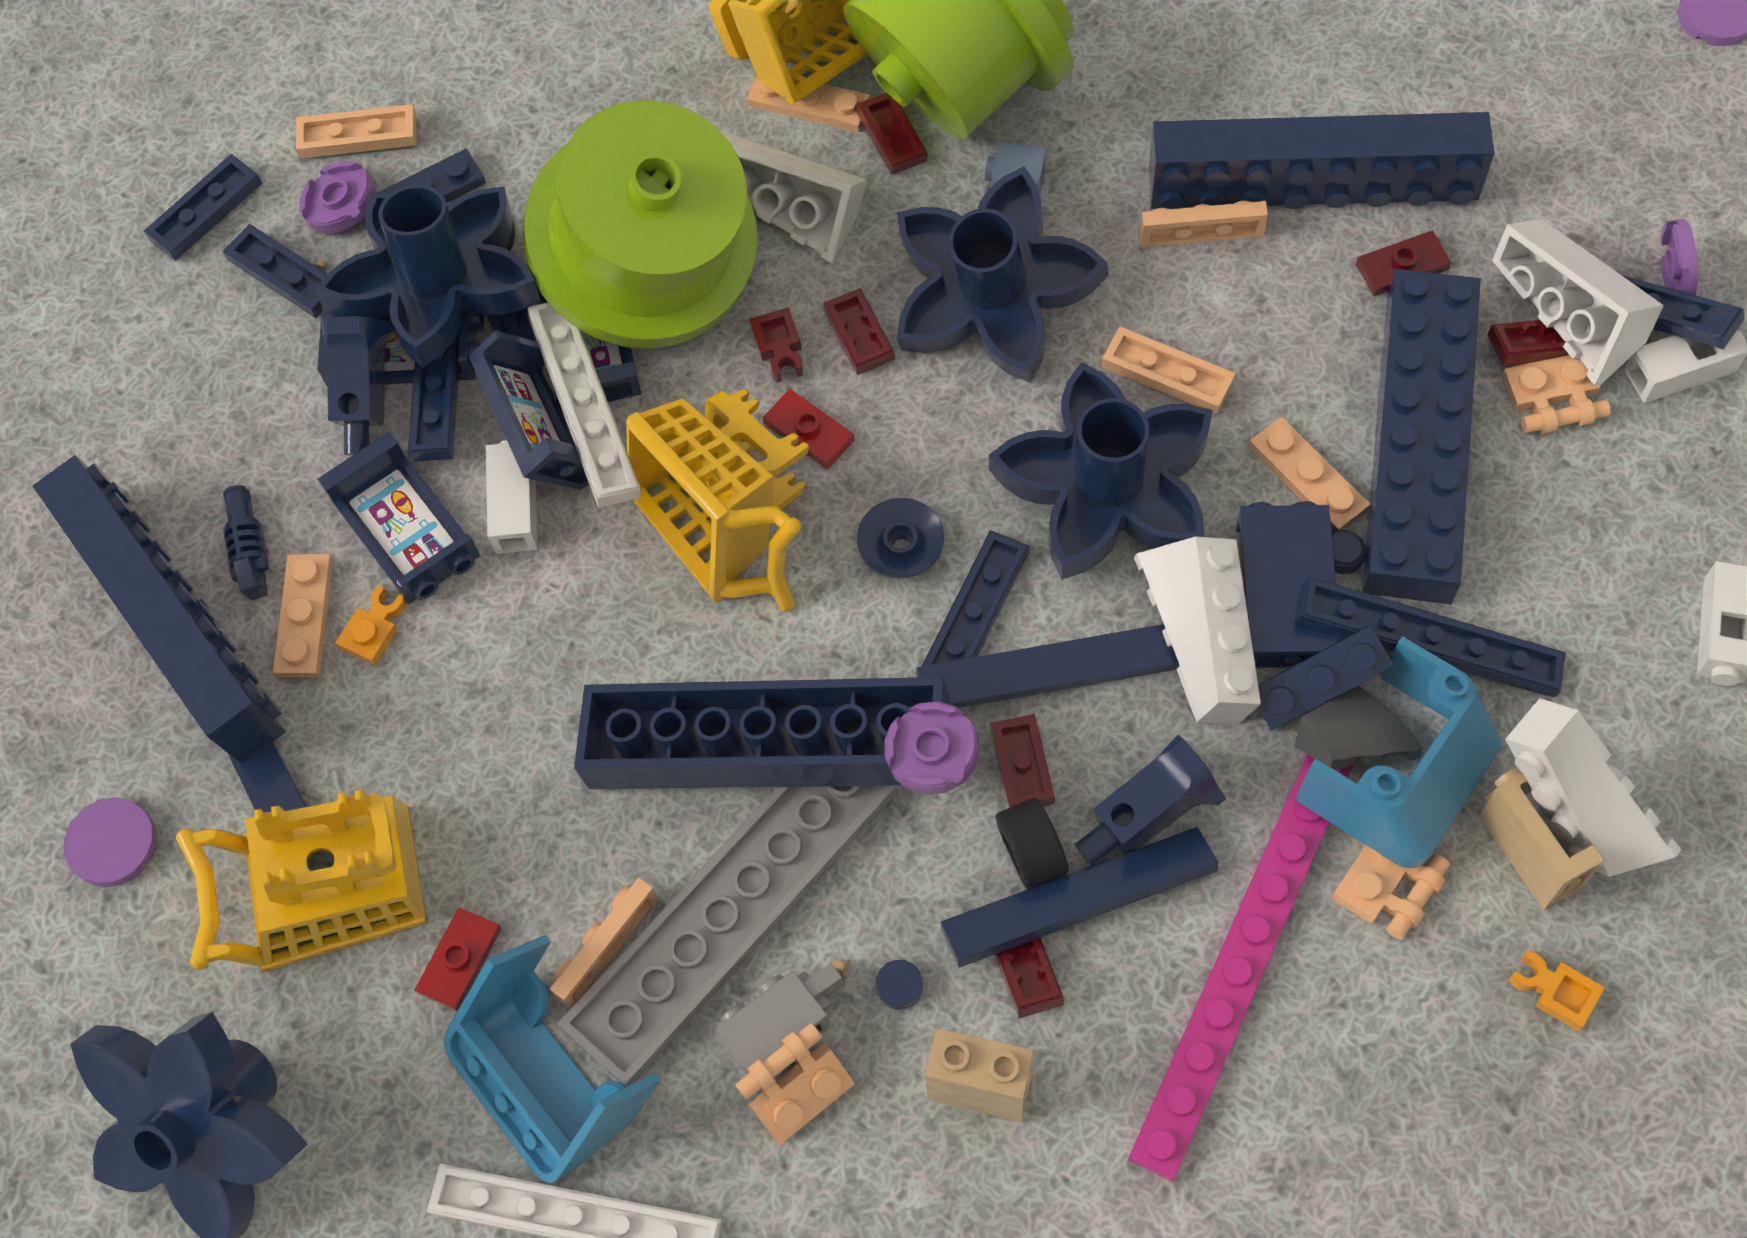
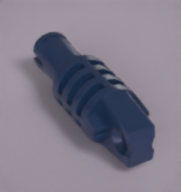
(245, 543)

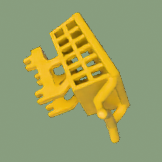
(777, 34)
(726, 483)
(370, 870)

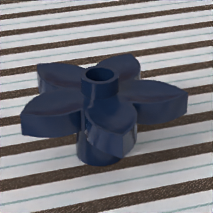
(431, 267)
(992, 276)
(1108, 471)
(187, 1119)

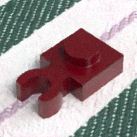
(778, 341)

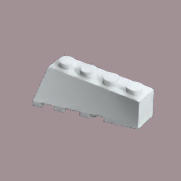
(800, 195)
(1577, 295)
(1206, 623)
(1584, 794)

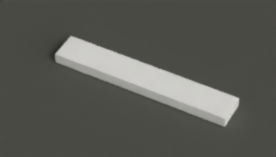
(584, 407)
(556, 1210)

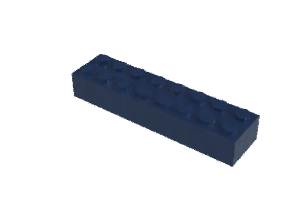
(1321, 160)
(1422, 438)
(160, 608)
(744, 732)

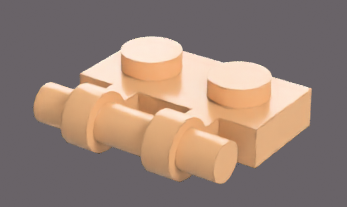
(1551, 382)
(1373, 879)
(802, 1091)

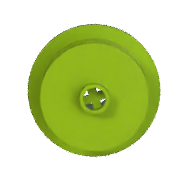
(962, 55)
(642, 226)

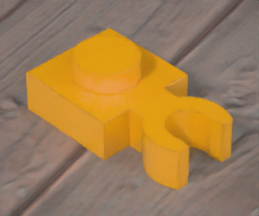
(371, 632)
(1564, 993)

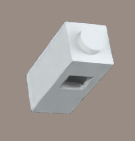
(1681, 364)
(509, 503)
(1724, 625)

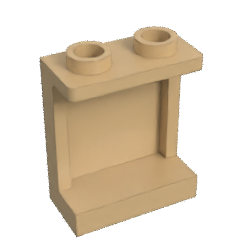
(1532, 845)
(979, 1074)

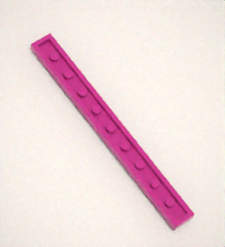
(1230, 986)

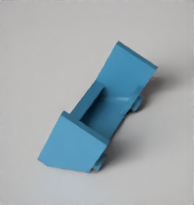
(1411, 814)
(527, 1075)

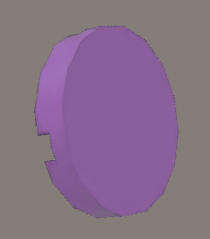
(1714, 20)
(337, 197)
(1680, 261)
(930, 761)
(110, 842)

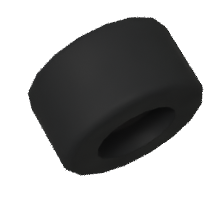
(1032, 843)

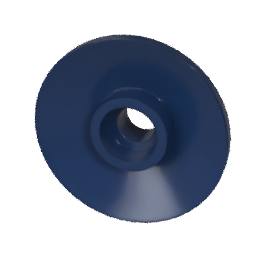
(900, 520)

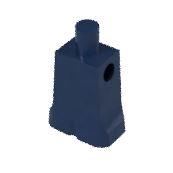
(356, 375)
(1151, 802)

